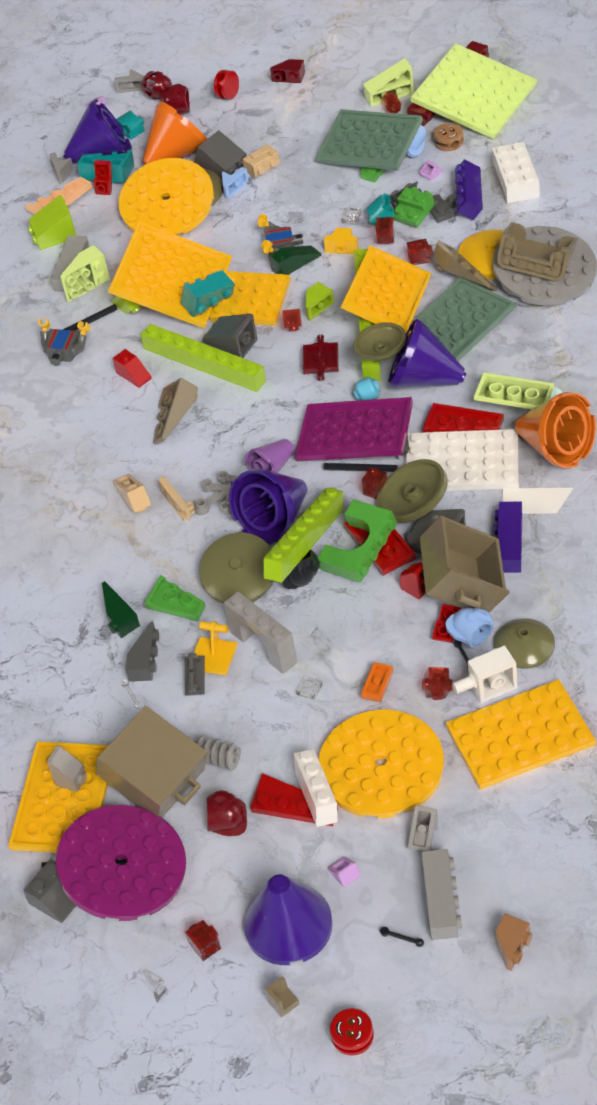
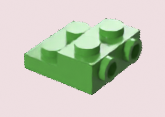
(413, 206)

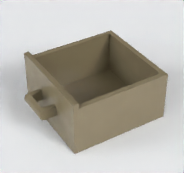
(462, 565)
(152, 763)

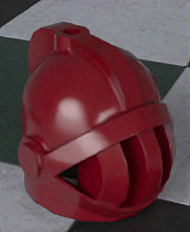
(161, 84)
(178, 98)
(226, 814)

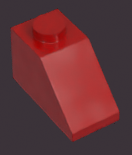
(131, 368)
(413, 580)

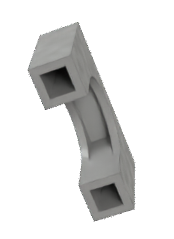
(247, 619)

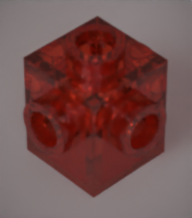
(436, 683)

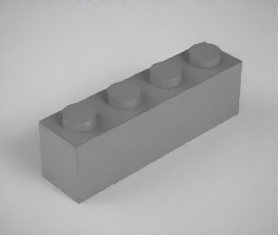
(71, 249)
(439, 893)

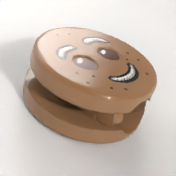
(448, 137)

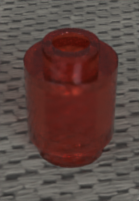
(391, 102)

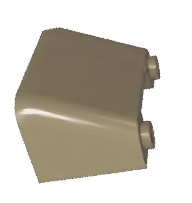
(532, 256)

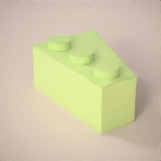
(396, 79)

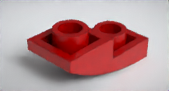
(103, 177)
(440, 632)

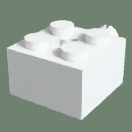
(489, 675)

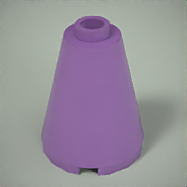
(270, 456)

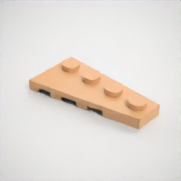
(70, 193)

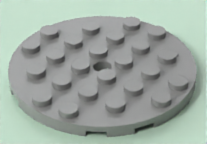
(547, 292)

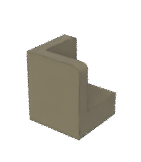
(281, 997)

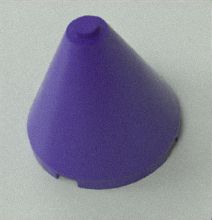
(96, 133)
(424, 361)
(266, 502)
(287, 921)

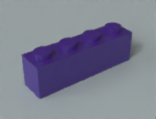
(468, 189)
(510, 535)

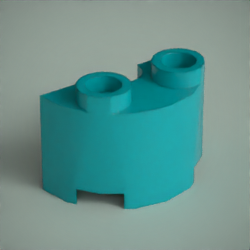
(131, 124)
(380, 208)

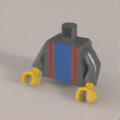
(277, 236)
(62, 344)

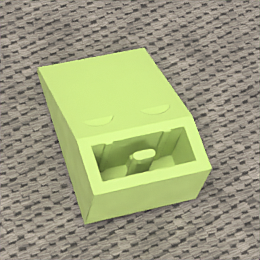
(84, 273)

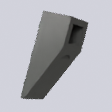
(140, 658)

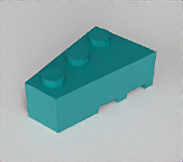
(121, 165)
(207, 292)

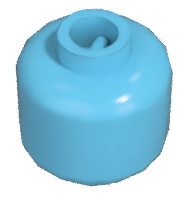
(367, 389)

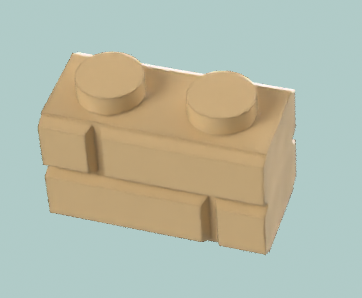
(261, 161)

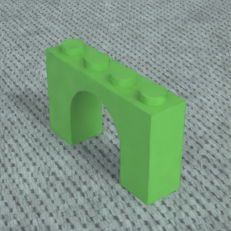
(356, 563)

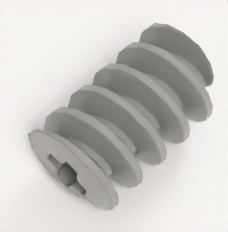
(222, 755)

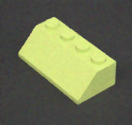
(513, 391)

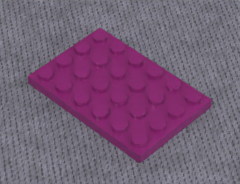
(354, 429)

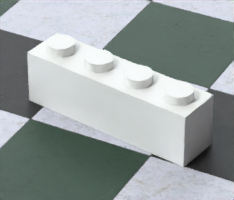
(315, 788)

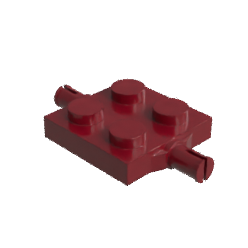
(320, 358)

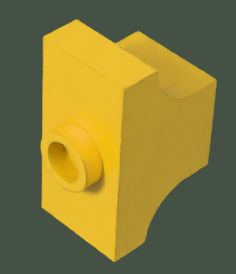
(341, 241)

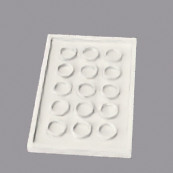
(470, 457)

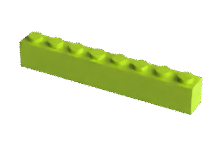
(203, 357)
(303, 535)

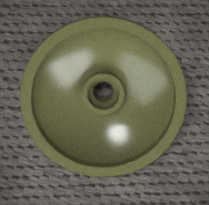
(379, 341)
(527, 642)

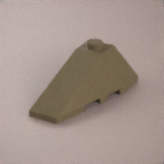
(453, 262)
(174, 403)

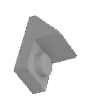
(129, 83)
(62, 168)
(423, 827)

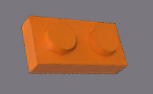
(377, 682)

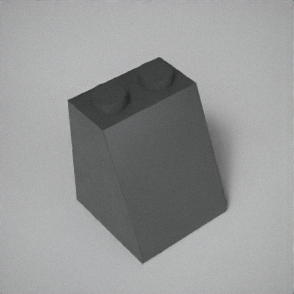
(219, 154)
(233, 334)
(427, 520)

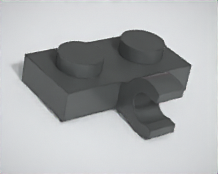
(441, 209)

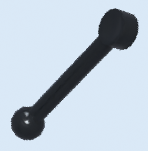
(458, 644)
(385, 932)

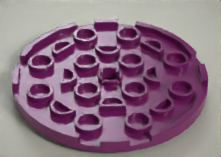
(113, 890)

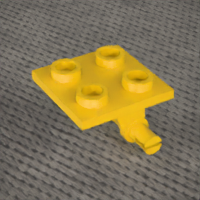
(217, 652)

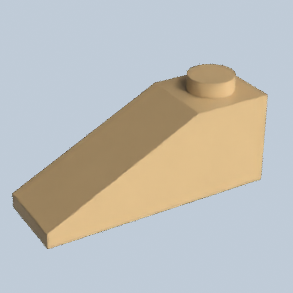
(133, 493)

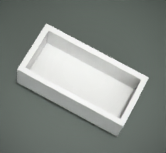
(515, 172)

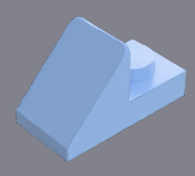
(234, 182)

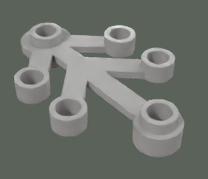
(202, 505)

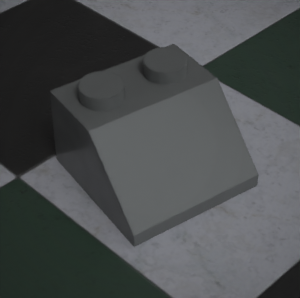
(47, 893)

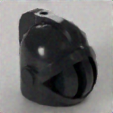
(303, 572)

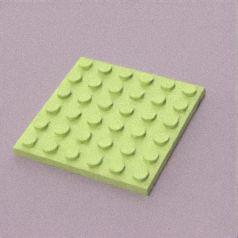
(474, 91)

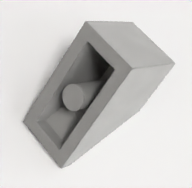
(66, 770)

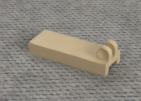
(184, 509)

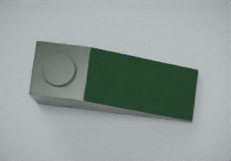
(292, 258)
(120, 615)

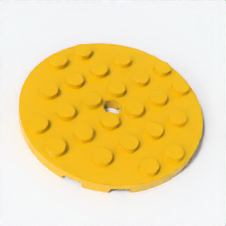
(176, 178)
(411, 767)

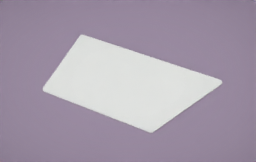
(538, 499)

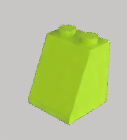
(51, 224)

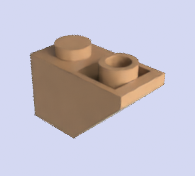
(511, 938)

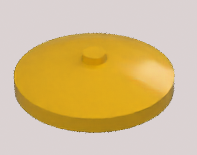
(480, 250)

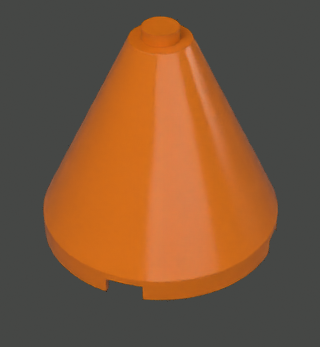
(171, 135)
(560, 429)

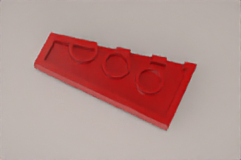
(453, 418)
(281, 800)

